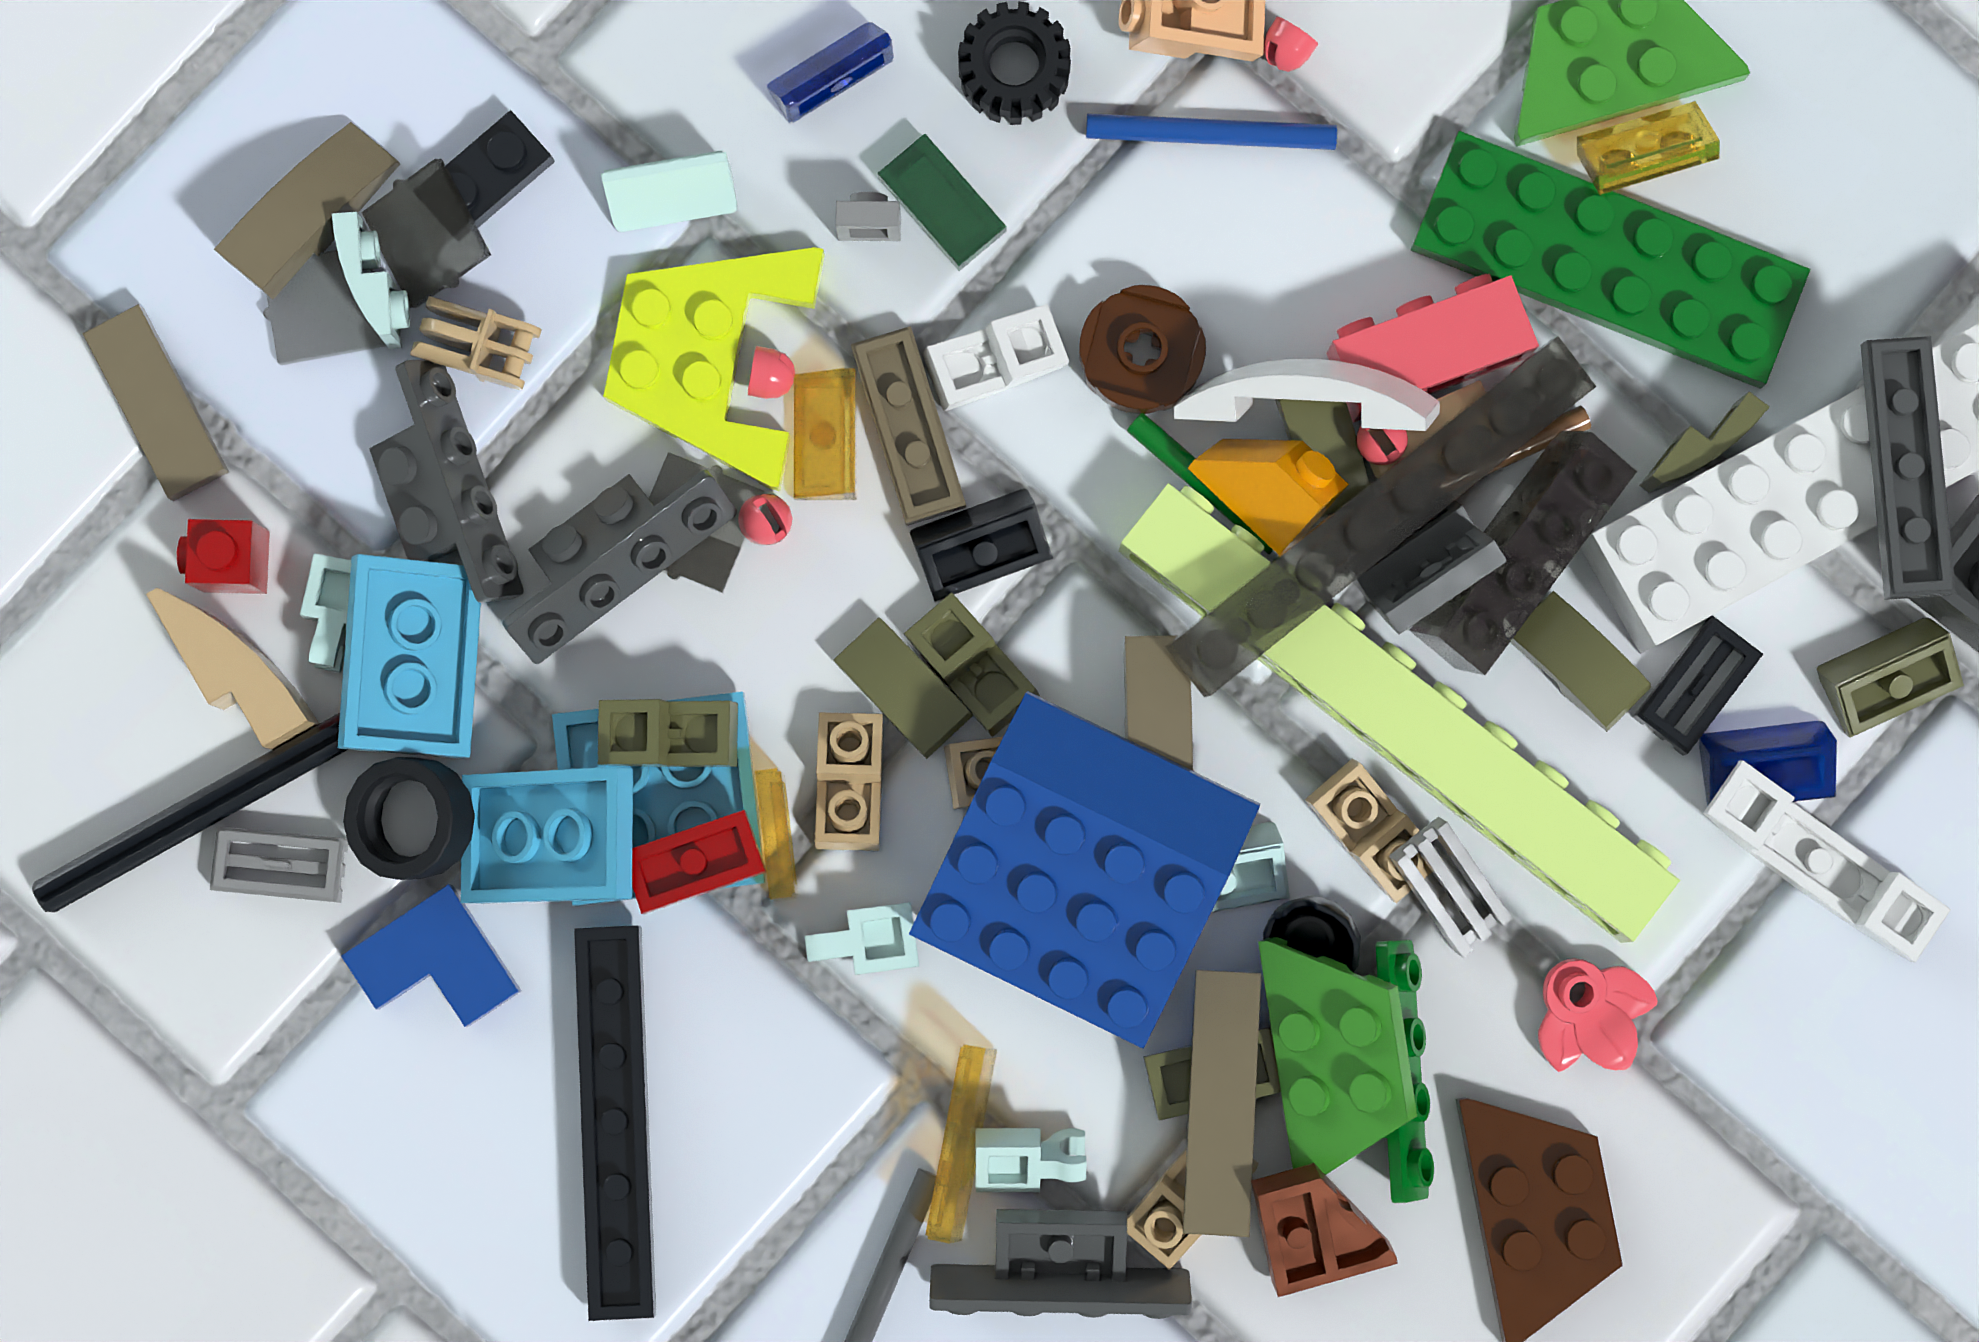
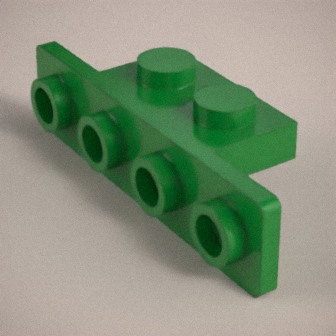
(1409, 1159)

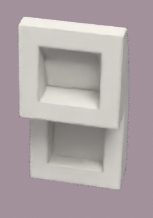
(995, 358)

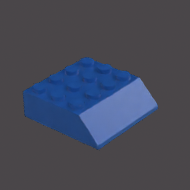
(1085, 869)

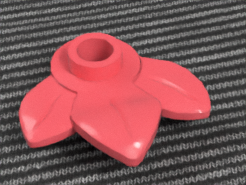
(1600, 1021)

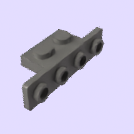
(440, 488)
(610, 554)
(1060, 1266)

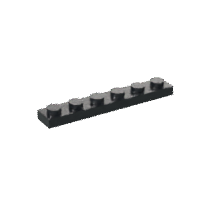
(615, 1123)

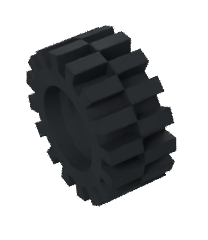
(1014, 26)

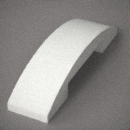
(1384, 399)
(1824, 864)

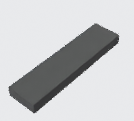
(1907, 468)

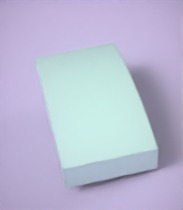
(376, 292)

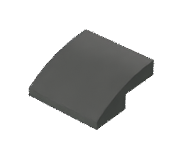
(1429, 568)

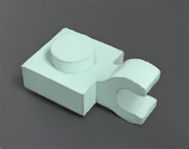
(327, 604)
(875, 939)
(1018, 1159)

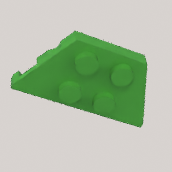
(1615, 60)
(1335, 1055)

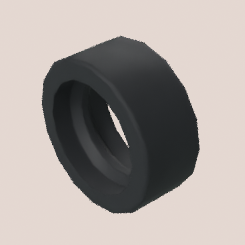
(365, 809)

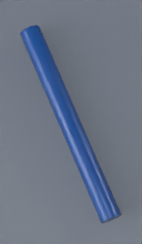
(1211, 131)

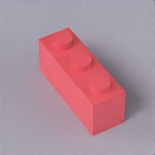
(1443, 340)

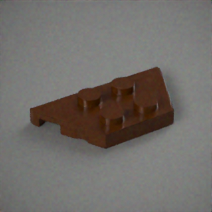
(1538, 1213)

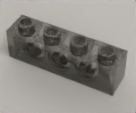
(1539, 536)

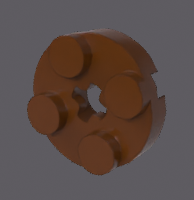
(1173, 332)

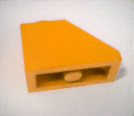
(1271, 485)

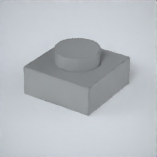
(868, 218)

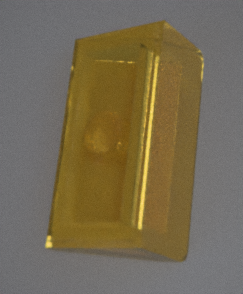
(825, 435)

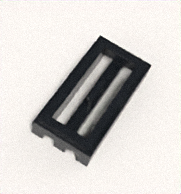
(1665, 726)

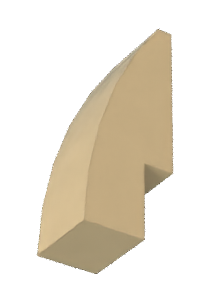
(234, 671)

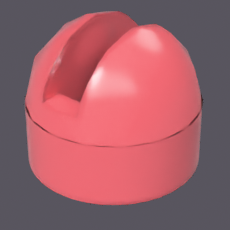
(1287, 45)
(770, 373)
(1372, 451)
(756, 526)

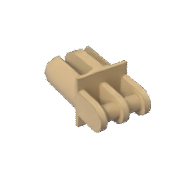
(480, 343)

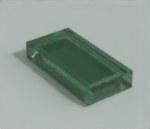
(942, 202)

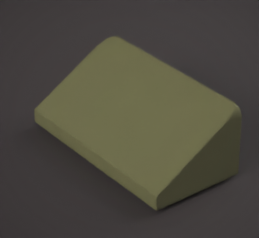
(1891, 675)

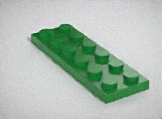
(1611, 260)

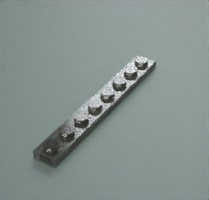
(1380, 517)

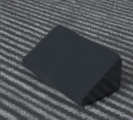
(981, 544)

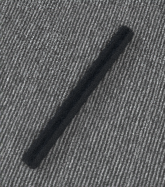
(188, 816)

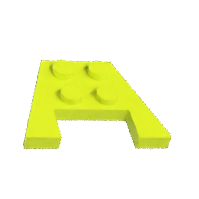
(683, 345)

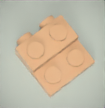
(1193, 26)

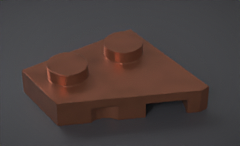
(1314, 1231)

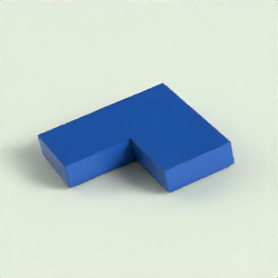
(435, 941)

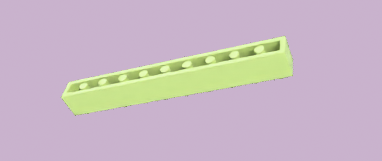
(1416, 725)

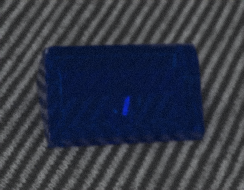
(831, 71)
(1791, 755)

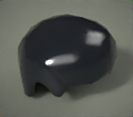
(1317, 929)

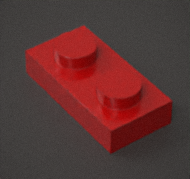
(695, 862)

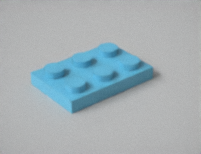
(409, 658)
(549, 836)

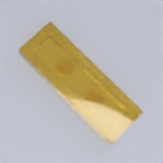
(957, 1154)

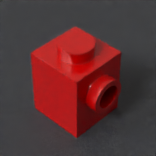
(225, 556)

